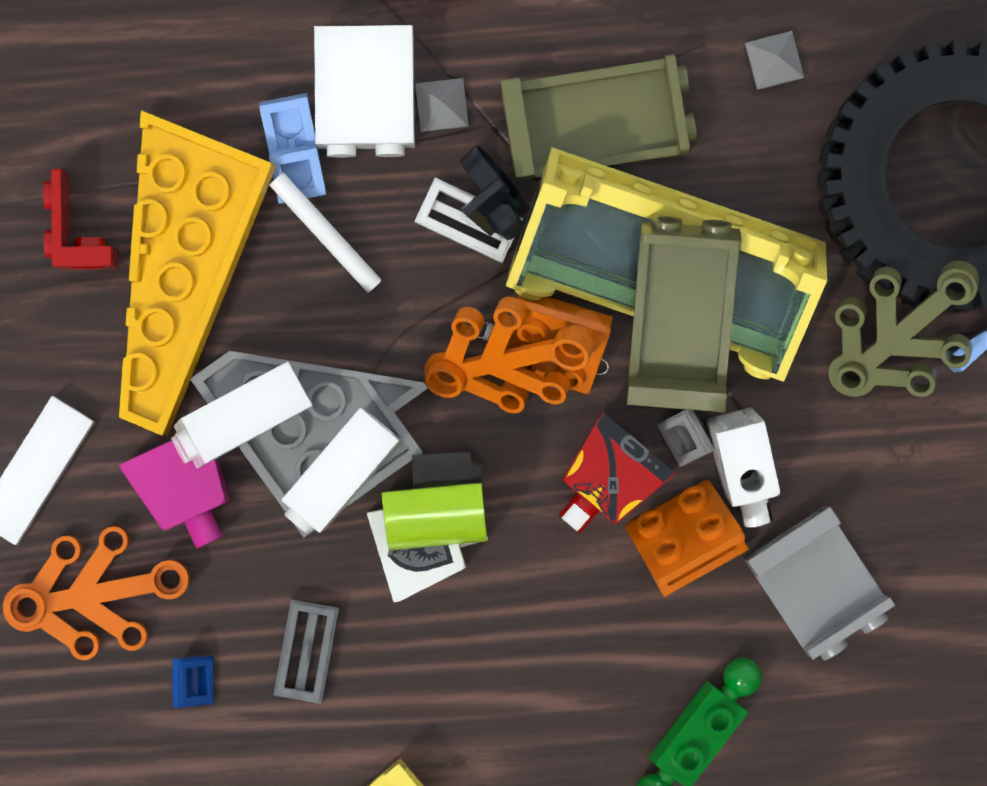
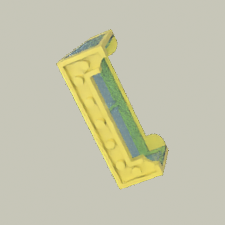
(587, 243)

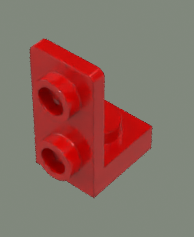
(88, 251)

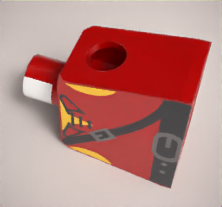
(610, 475)

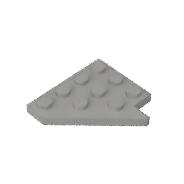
(335, 396)

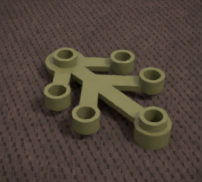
(899, 337)

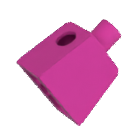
(179, 491)

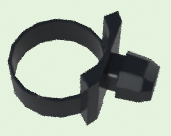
(498, 202)

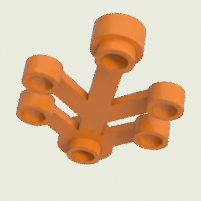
(450, 373)
(88, 595)

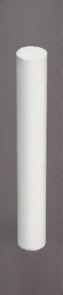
(325, 232)

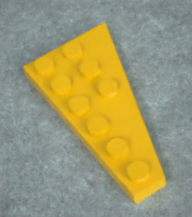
(185, 245)

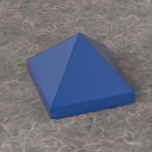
(192, 681)

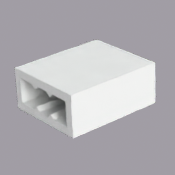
(364, 89)
(240, 416)
(339, 472)

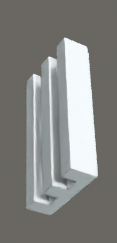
(431, 203)

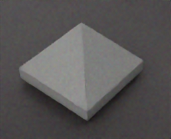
(774, 60)
(441, 105)
(686, 436)

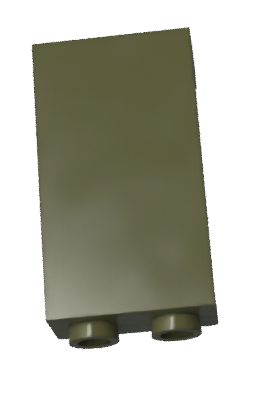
(599, 115)
(683, 314)

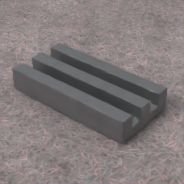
(314, 610)

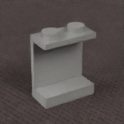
(819, 584)

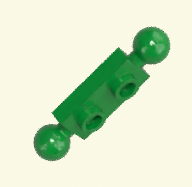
(703, 727)

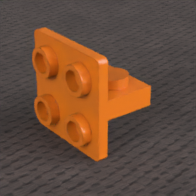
(543, 322)
(687, 537)

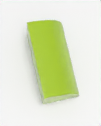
(434, 516)

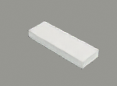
(39, 466)

